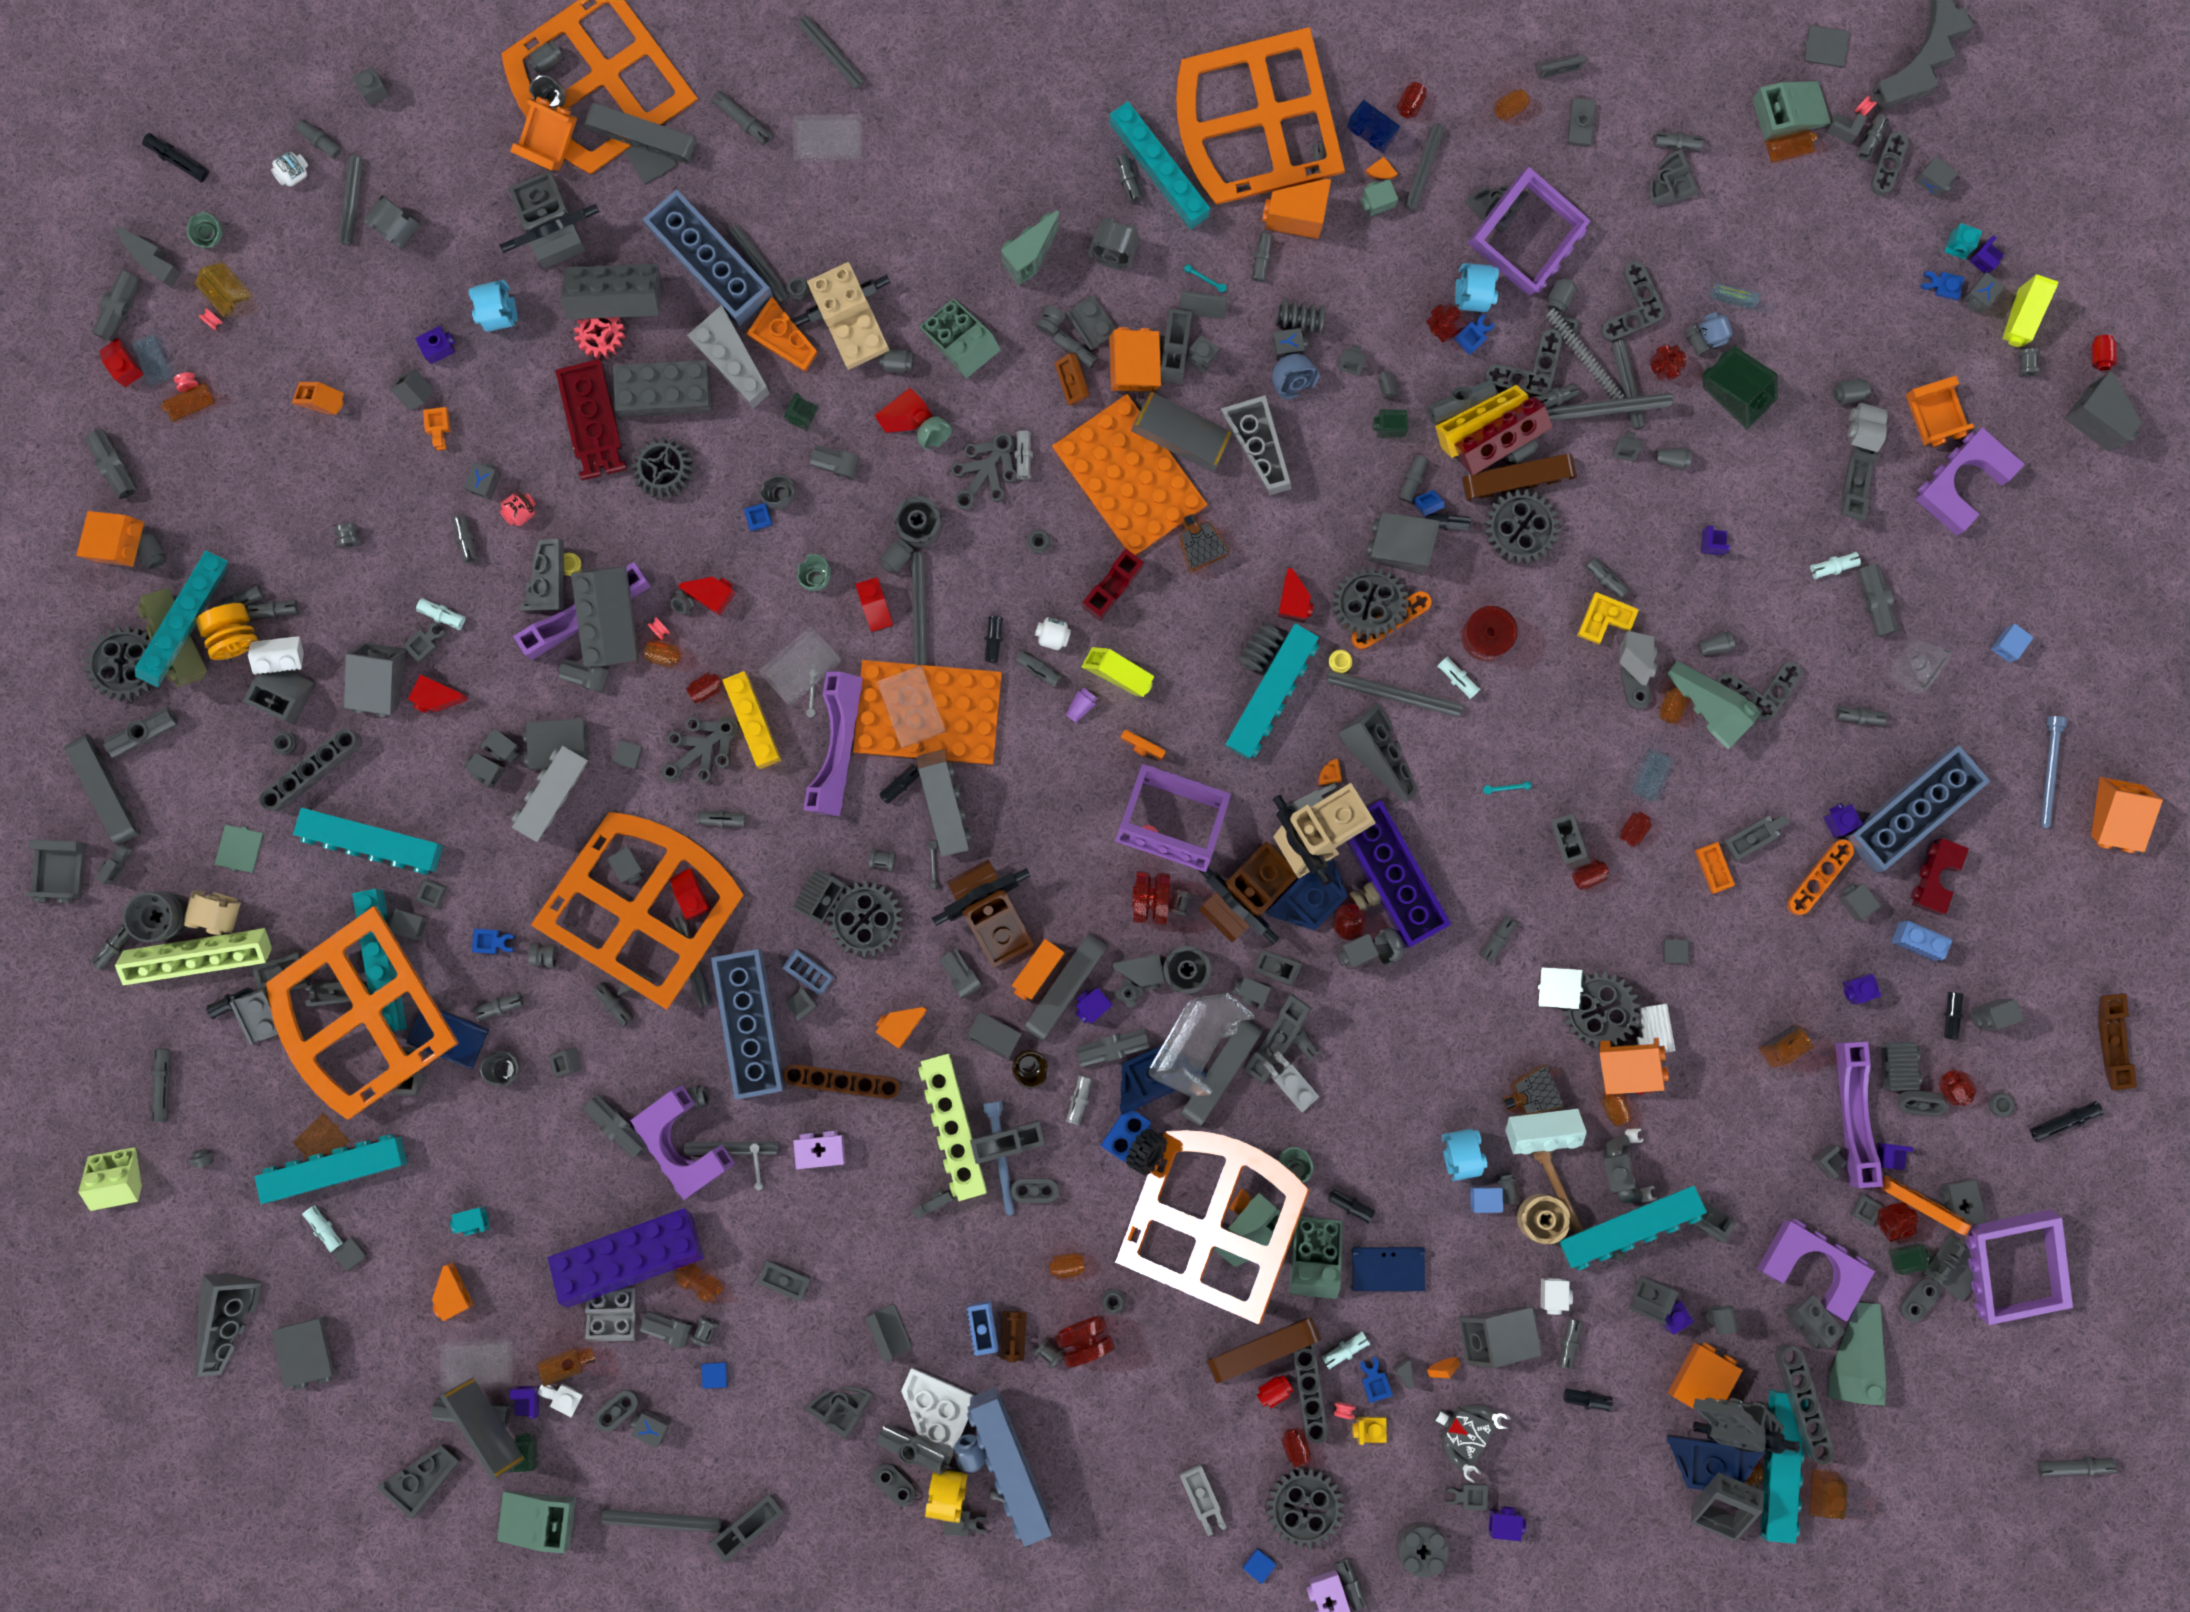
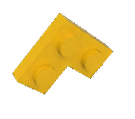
(1602, 612)

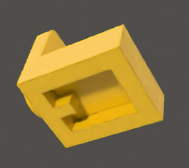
(1370, 1430)

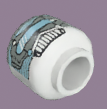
(289, 169)
(1053, 633)

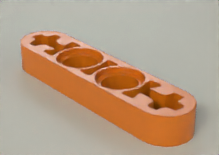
(1418, 610)
(1822, 879)
(1926, 1205)

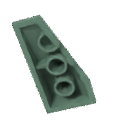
(1724, 709)
(1860, 1363)

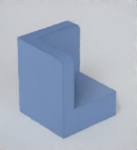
(2012, 643)
(1486, 1199)

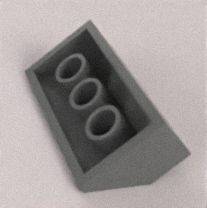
(604, 616)

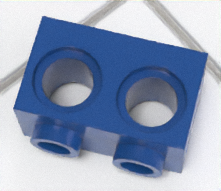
(1121, 1130)

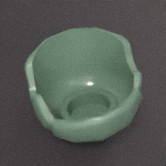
(200, 226)
(933, 432)
(814, 564)
(1301, 1157)

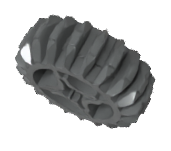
(659, 477)

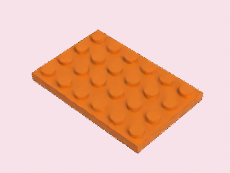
(1128, 477)
(965, 703)

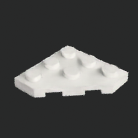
(936, 1409)

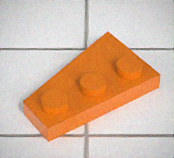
(780, 335)

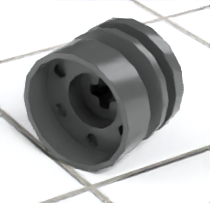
(142, 914)

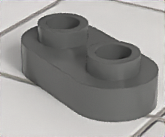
(1631, 688)
(1922, 1103)
(1034, 1192)
(1919, 1298)
(617, 1410)
(895, 1484)

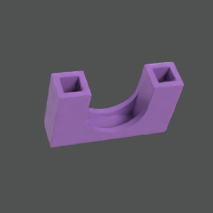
(1940, 494)
(655, 1129)
(1849, 1276)

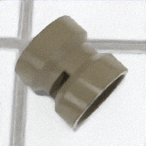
(1365, 897)

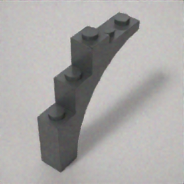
(1937, 51)

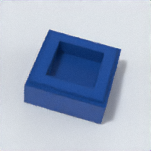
(1428, 503)
(758, 517)
(714, 1375)
(1259, 1565)

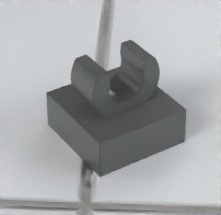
(1352, 360)
(1627, 447)

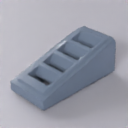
(791, 959)

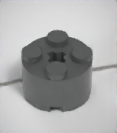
(391, 222)
(1114, 244)
(913, 510)
(1193, 958)
(1432, 1559)

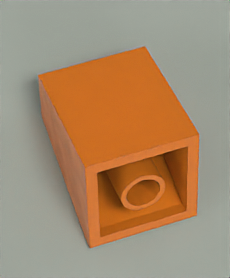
(1298, 209)
(2124, 815)

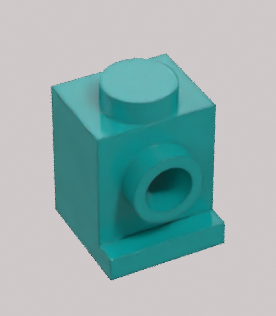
(1962, 241)
(470, 1221)

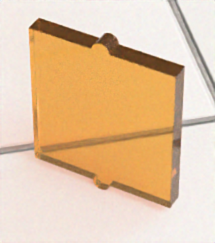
(320, 1137)

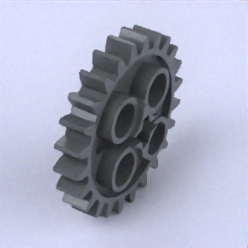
(1505, 515)
(1349, 598)
(101, 663)
(879, 934)
(1609, 1029)
(1300, 1529)

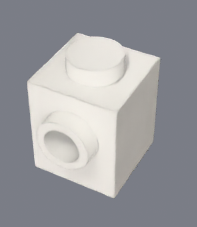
(1555, 1295)

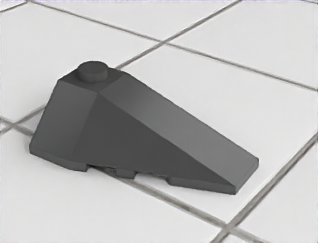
(1370, 742)
(221, 1310)

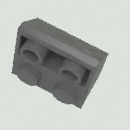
(279, 694)

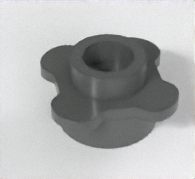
(682, 602)
(1128, 986)

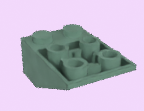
(1790, 108)
(1026, 253)
(960, 338)
(1254, 1223)
(1316, 1258)
(537, 1521)

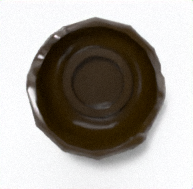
(1026, 1077)

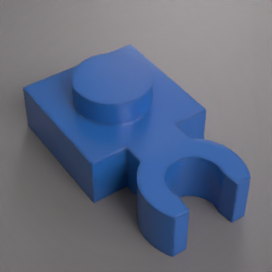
(1946, 285)
(1473, 335)
(488, 941)
(1376, 1384)

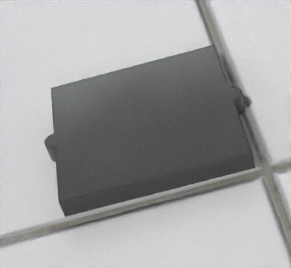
(1826, 46)
(649, 164)

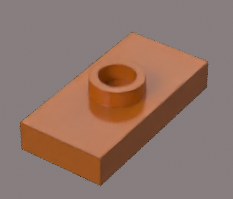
(1142, 746)
(1714, 867)

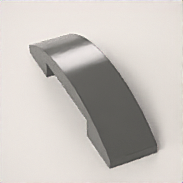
(1857, 482)
(1279, 1038)

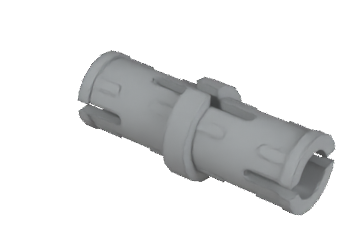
(1023, 455)
(1079, 1100)

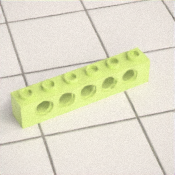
(193, 956)
(961, 1188)

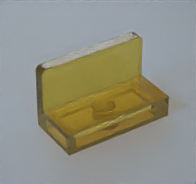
(221, 287)

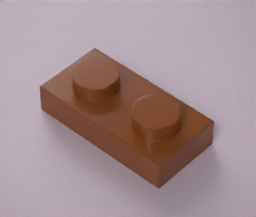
(1071, 379)

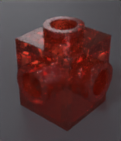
(1446, 322)
(1668, 369)
(1897, 1221)

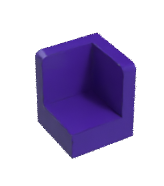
(1987, 256)
(1714, 541)
(1892, 1155)
(526, 1400)

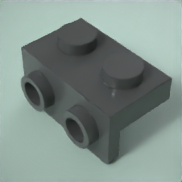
(1814, 1323)

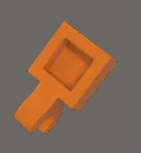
(437, 423)

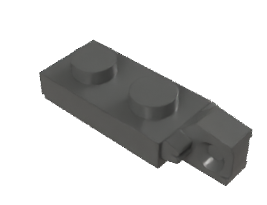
(1754, 836)

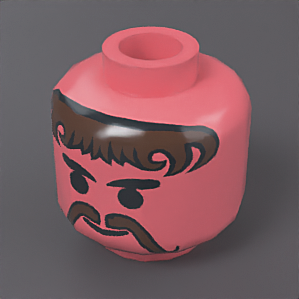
(517, 509)

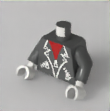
(1620, 1169)
(1467, 1434)

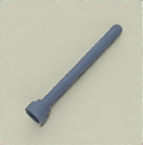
(2056, 727)
(994, 1112)

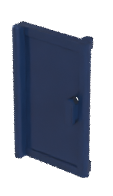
(469, 1035)
(1388, 1273)

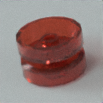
(1479, 643)
(1152, 898)
(1084, 1341)

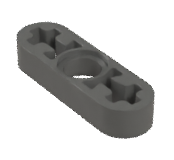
(1887, 154)

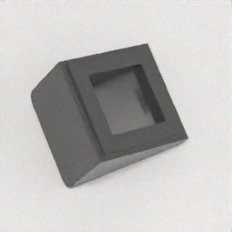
(1388, 385)
(565, 1062)
(1404, 1371)

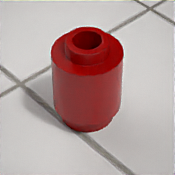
(2104, 352)
(1274, 1391)

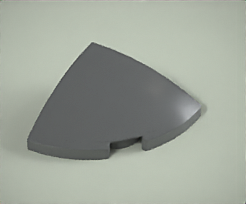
(1675, 172)
(1484, 202)
(829, 1408)

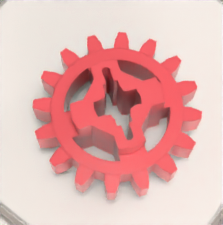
(590, 336)

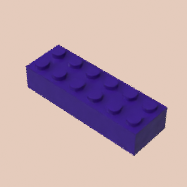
(1397, 879)
(625, 1258)

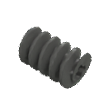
(1301, 316)
(1260, 647)

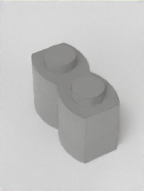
(1867, 426)

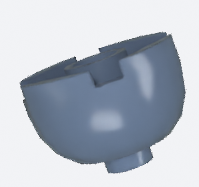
(1296, 372)

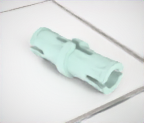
(1835, 565)
(440, 613)
(1458, 677)
(322, 1228)
(1345, 1350)

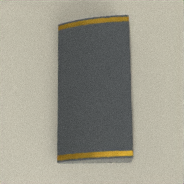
(1181, 432)
(482, 1428)

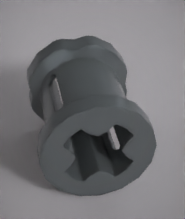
(2029, 362)
(882, 859)
(1178, 894)
(704, 1331)
(1048, 1352)

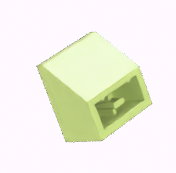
(111, 1179)

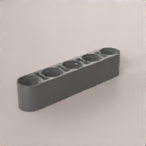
(640, 133)
(299, 771)
(101, 790)
(1065, 987)
(1222, 1071)
(1310, 1394)
(1812, 1412)

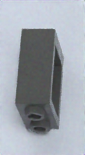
(1734, 1493)

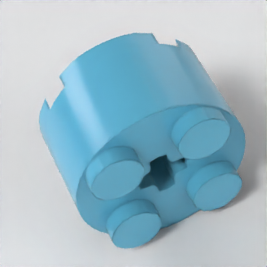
(1476, 287)
(493, 306)
(1463, 1154)

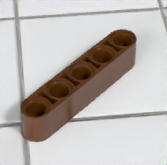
(1517, 476)
(830, 1083)
(1264, 1350)

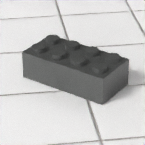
(611, 291)
(662, 388)

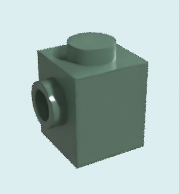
(1378, 197)

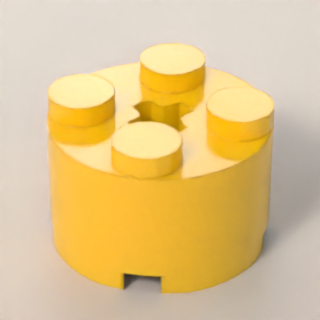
(946, 1496)

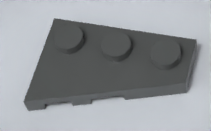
(546, 584)
(418, 1482)

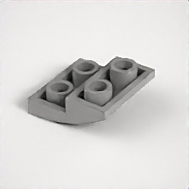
(612, 1316)

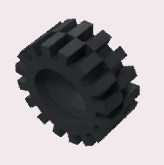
(1146, 1152)

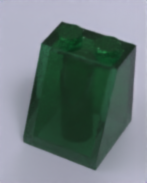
(1741, 386)

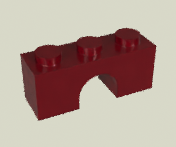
(1114, 584)
(1929, 893)

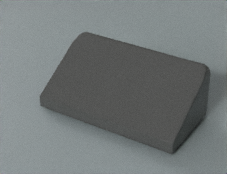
(1559, 65)
(1203, 304)

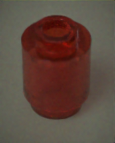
(1411, 100)
(704, 687)
(1635, 829)
(1590, 875)
(1296, 1447)

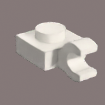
(564, 1399)

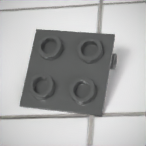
(1951, 1267)

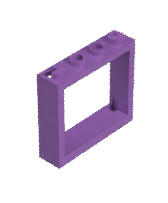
(1557, 203)
(1164, 845)
(2056, 1258)

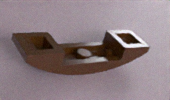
(2114, 1043)

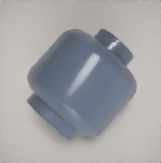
(1716, 329)
(968, 1454)

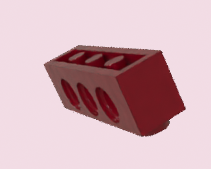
(1503, 435)

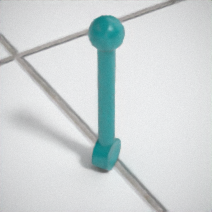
(1221, 287)
(1488, 789)

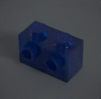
(1373, 126)

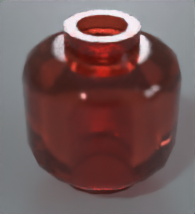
(1349, 921)
(1957, 1088)

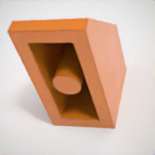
(318, 397)
(899, 1025)
(450, 1294)

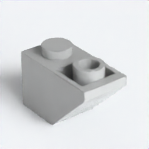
(1638, 656)

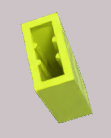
(2029, 310)
(1118, 671)

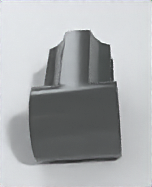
(839, 463)
(588, 676)
(963, 977)
(1722, 1319)
(670, 1330)

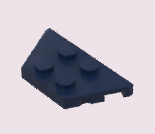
(1309, 901)
(1138, 1086)
(1704, 1458)

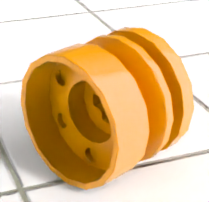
(226, 631)

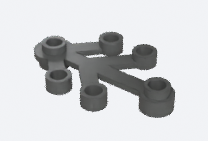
(986, 468)
(703, 747)

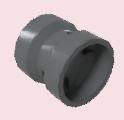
(1050, 321)
(542, 955)

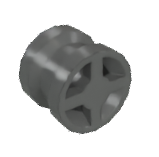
(347, 535)

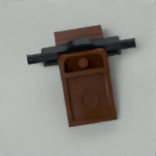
(1247, 894)
(989, 911)

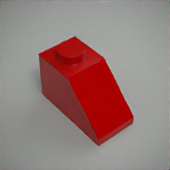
(120, 363)
(903, 413)
(710, 592)
(1294, 599)
(874, 604)
(434, 696)
(689, 894)

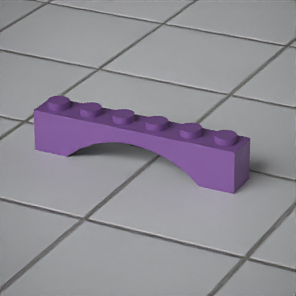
(552, 631)
(842, 699)
(1853, 1077)

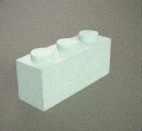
(1545, 1131)

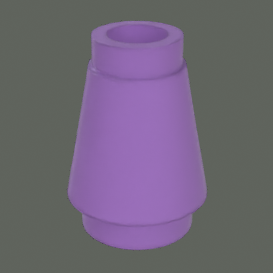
(1081, 704)

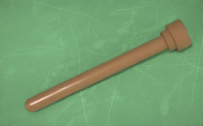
(1544, 1158)

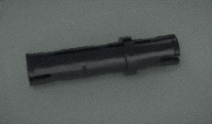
(167, 153)
(2074, 1118)

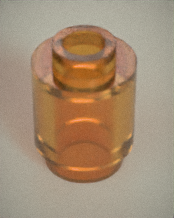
(1511, 104)
(662, 653)
(1673, 706)
(1616, 1108)
(1066, 1265)

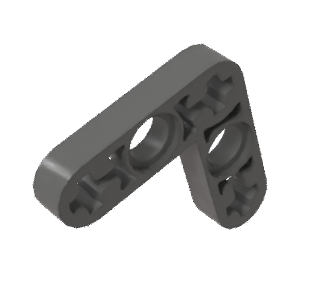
(1639, 313)
(1537, 372)
(1767, 698)

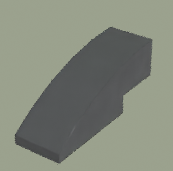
(149, 257)
(1175, 346)
(1007, 1142)
(745, 1528)

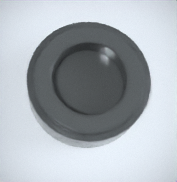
(2001, 1104)

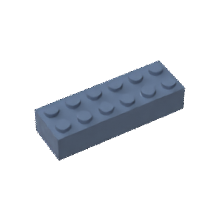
(708, 257)
(1917, 809)
(748, 1024)
(1010, 1467)

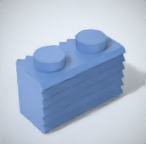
(1921, 940)
(982, 1328)

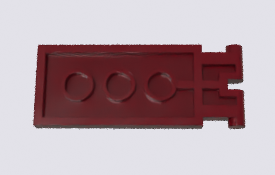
(590, 418)

